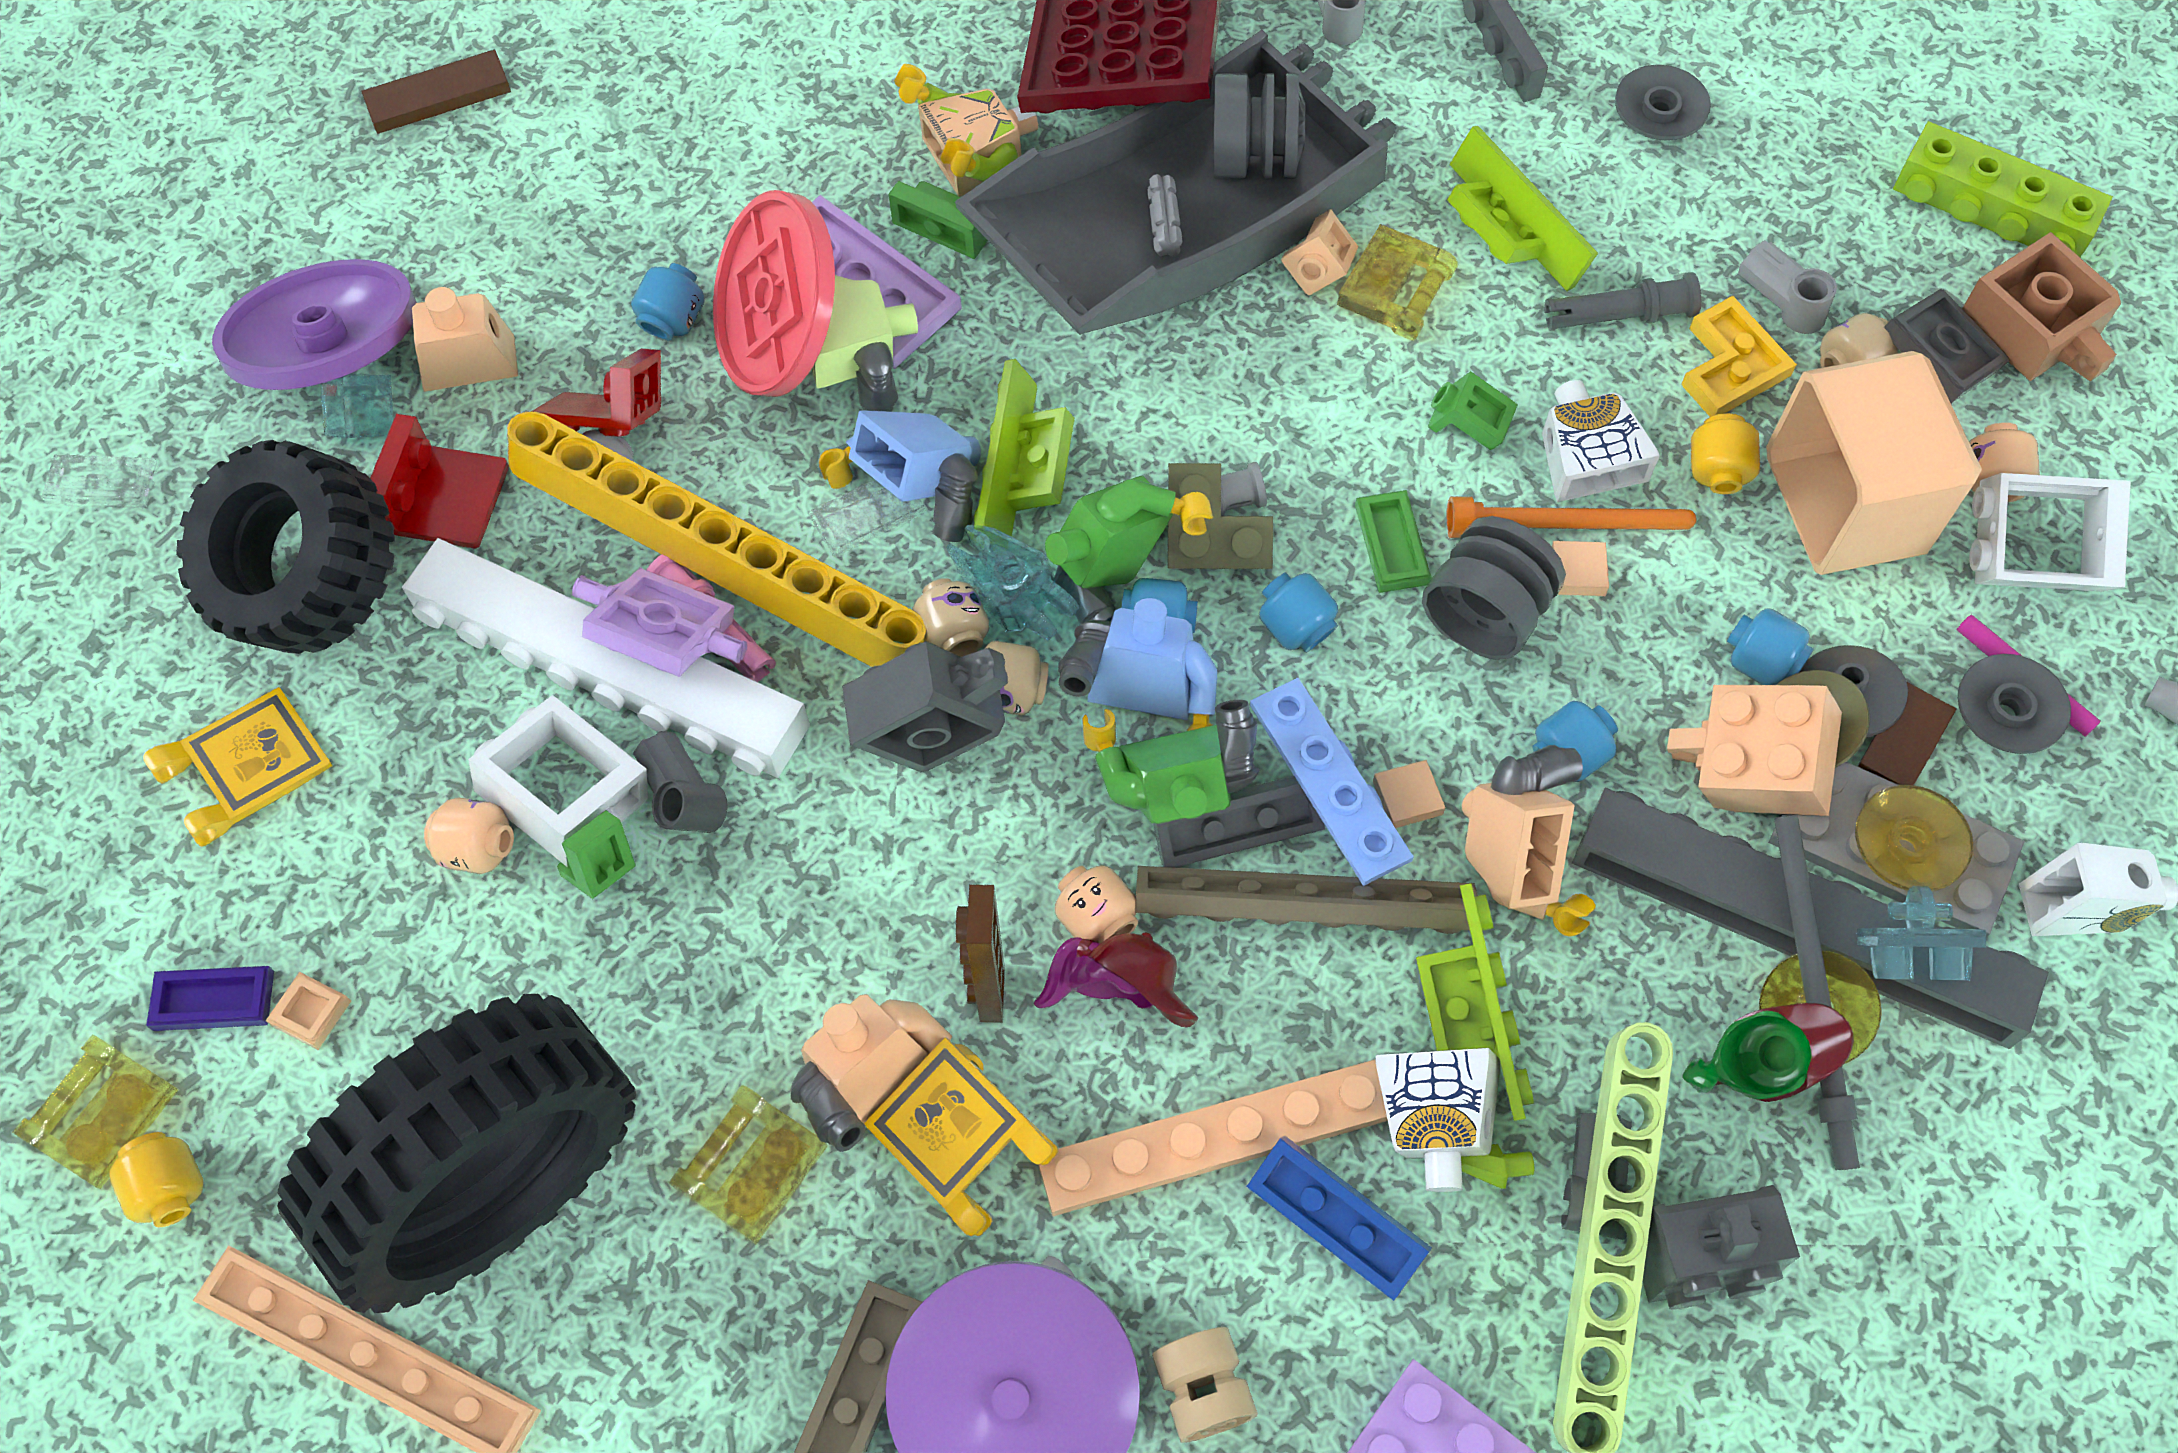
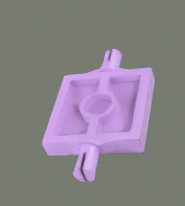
(658, 621)

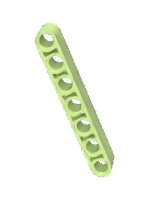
(1593, 1263)

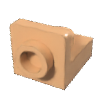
(1323, 254)

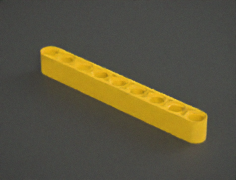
(710, 541)

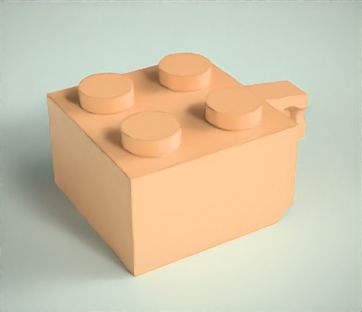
(1765, 748)

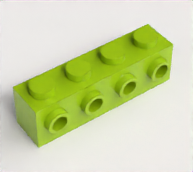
(2000, 190)

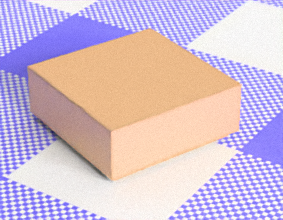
(1584, 567)
(1409, 794)
(308, 1010)

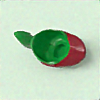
(1776, 1052)

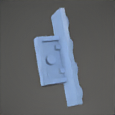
(1331, 781)

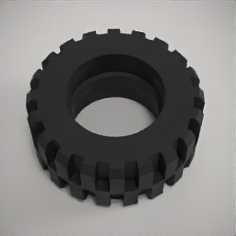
(233, 538)

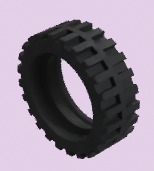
(455, 1151)

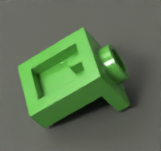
(1474, 409)
(597, 855)

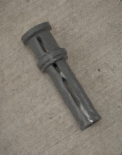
(1645, 301)

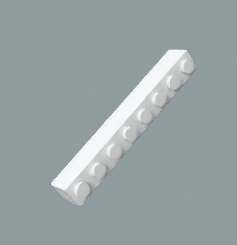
(545, 630)

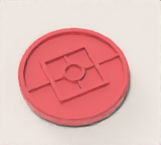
(773, 293)

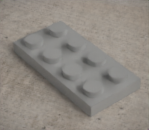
(1832, 845)

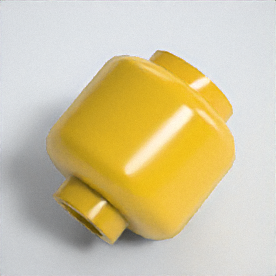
(1725, 453)
(156, 1179)

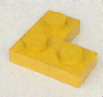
(1743, 360)

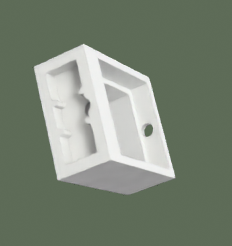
(2103, 531)
(618, 792)

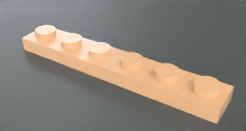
(1212, 1137)

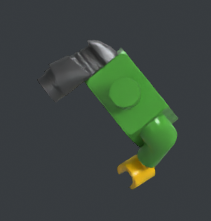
(1112, 537)
(1180, 771)

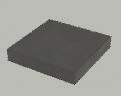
(1951, 341)

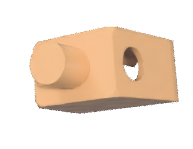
(461, 341)

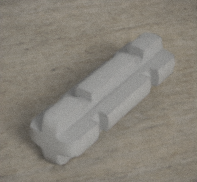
(1164, 215)

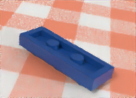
(1339, 1217)

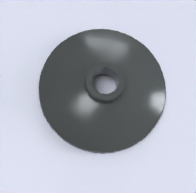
(1662, 102)
(1878, 680)
(2024, 686)

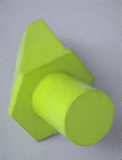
(1498, 1167)

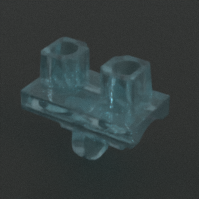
(1948, 948)

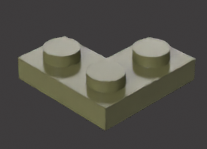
(1229, 540)

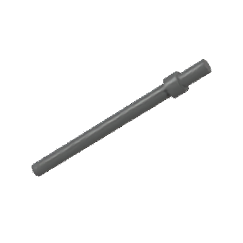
(1835, 1106)

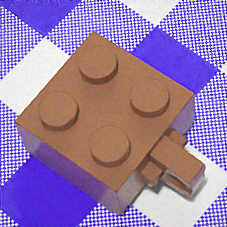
(2046, 310)

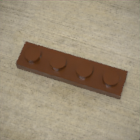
(982, 952)

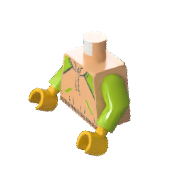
(965, 132)

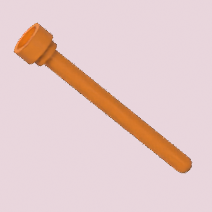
(1463, 511)

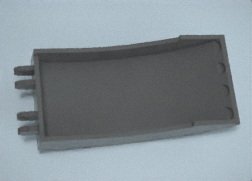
(1081, 210)

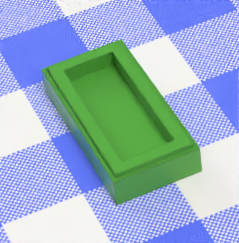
(1392, 541)

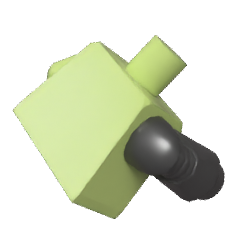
(862, 342)

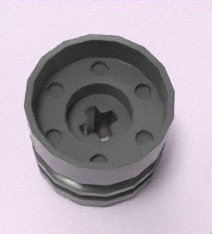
(1257, 125)
(1494, 587)

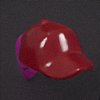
(1119, 967)

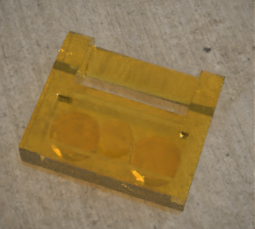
(1384, 271)
(110, 1120)
(763, 1176)

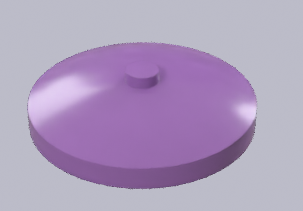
(314, 324)
(1013, 1366)

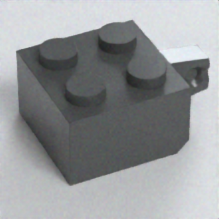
(926, 705)
(1717, 1246)

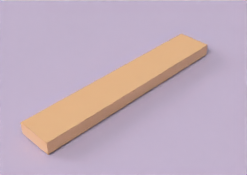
(366, 1355)

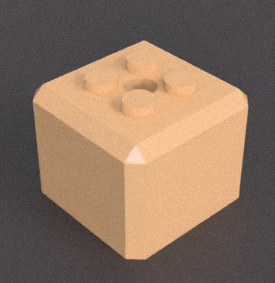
(1871, 461)

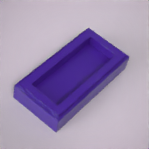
(210, 998)

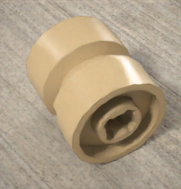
(1197, 1362)

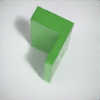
(934, 215)

